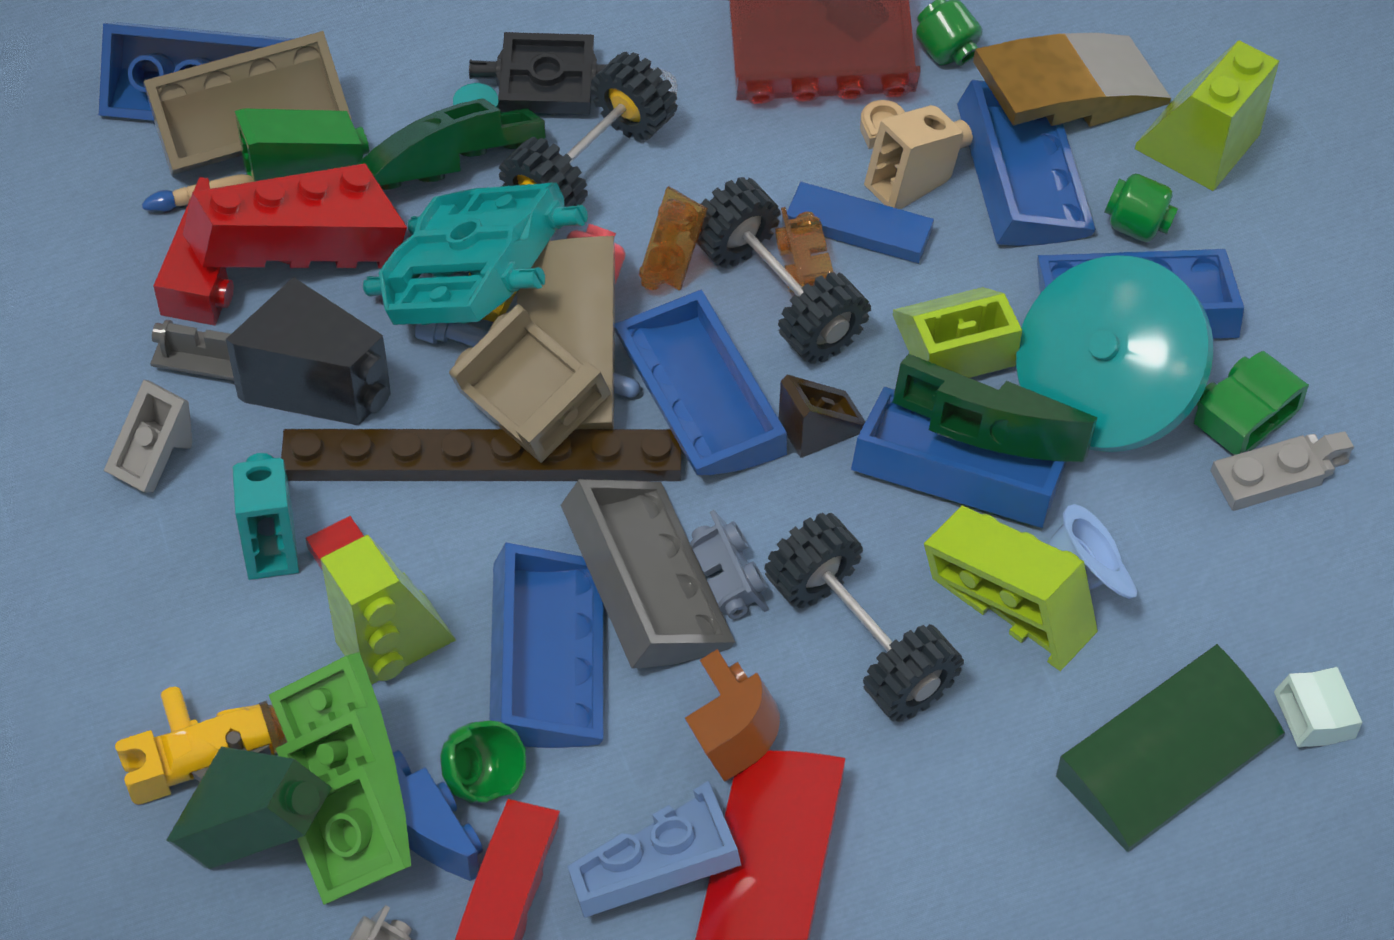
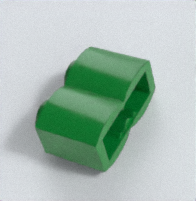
(1250, 402)

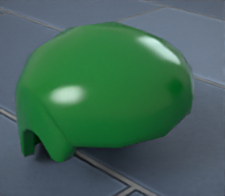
(483, 761)

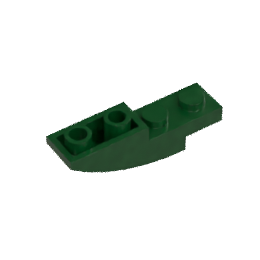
(434, 143)
(993, 419)

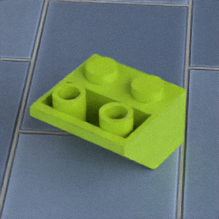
(962, 331)

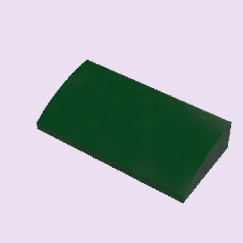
(1170, 748)

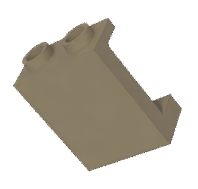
(528, 383)

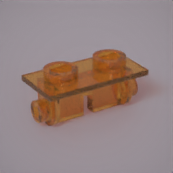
(799, 240)
(672, 241)

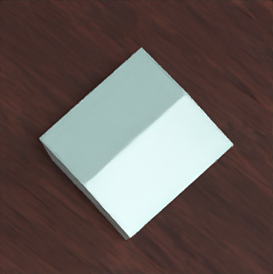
(1318, 708)

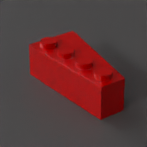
(295, 221)

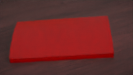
(782, 827)

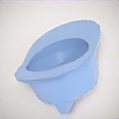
(1092, 543)

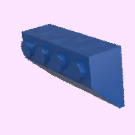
(149, 51)

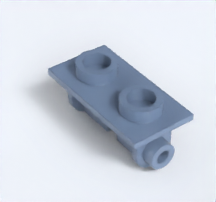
(741, 581)

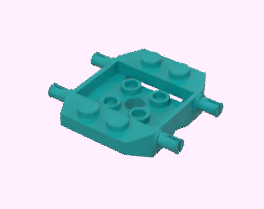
(475, 230)

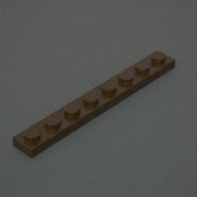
(477, 455)

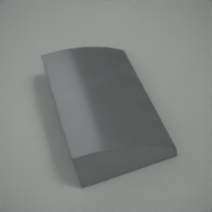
(645, 572)

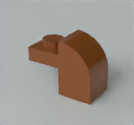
(738, 723)

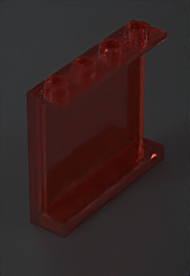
(821, 49)

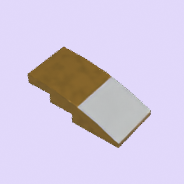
(1070, 78)

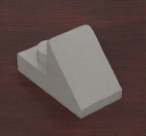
(148, 436)

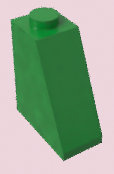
(297, 141)

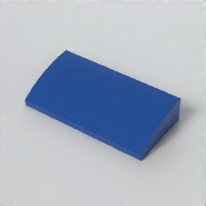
(1024, 174)
(1203, 271)
(703, 386)
(904, 452)
(546, 648)

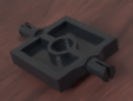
(542, 72)

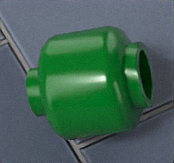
(948, 32)
(1141, 207)

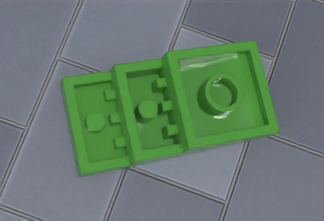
(341, 738)

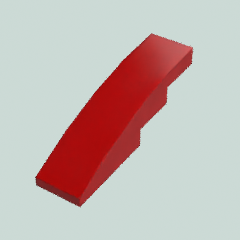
(509, 873)

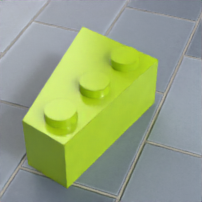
(1017, 578)
(379, 610)

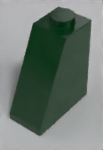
(247, 807)

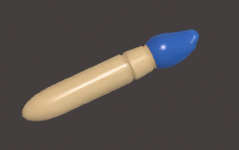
(168, 200)

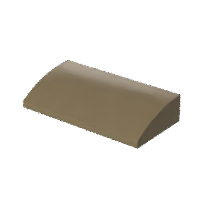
(198, 103)
(579, 308)

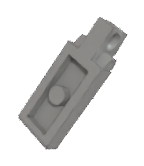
(1280, 468)

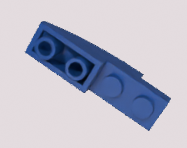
(432, 825)

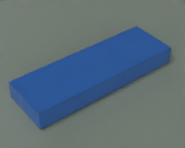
(864, 222)

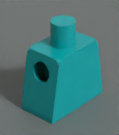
(261, 493)

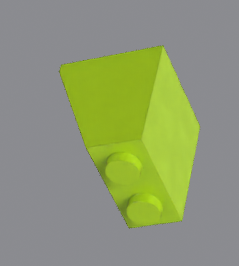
(1214, 116)

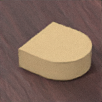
(871, 118)

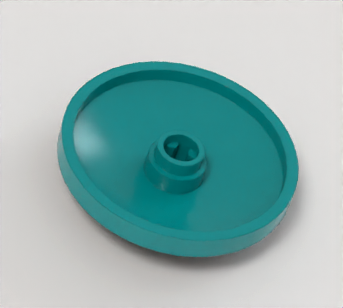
(1120, 346)

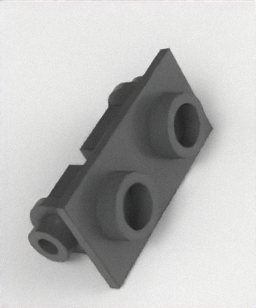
(191, 350)

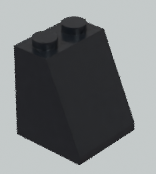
(309, 358)

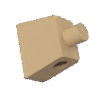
(914, 155)

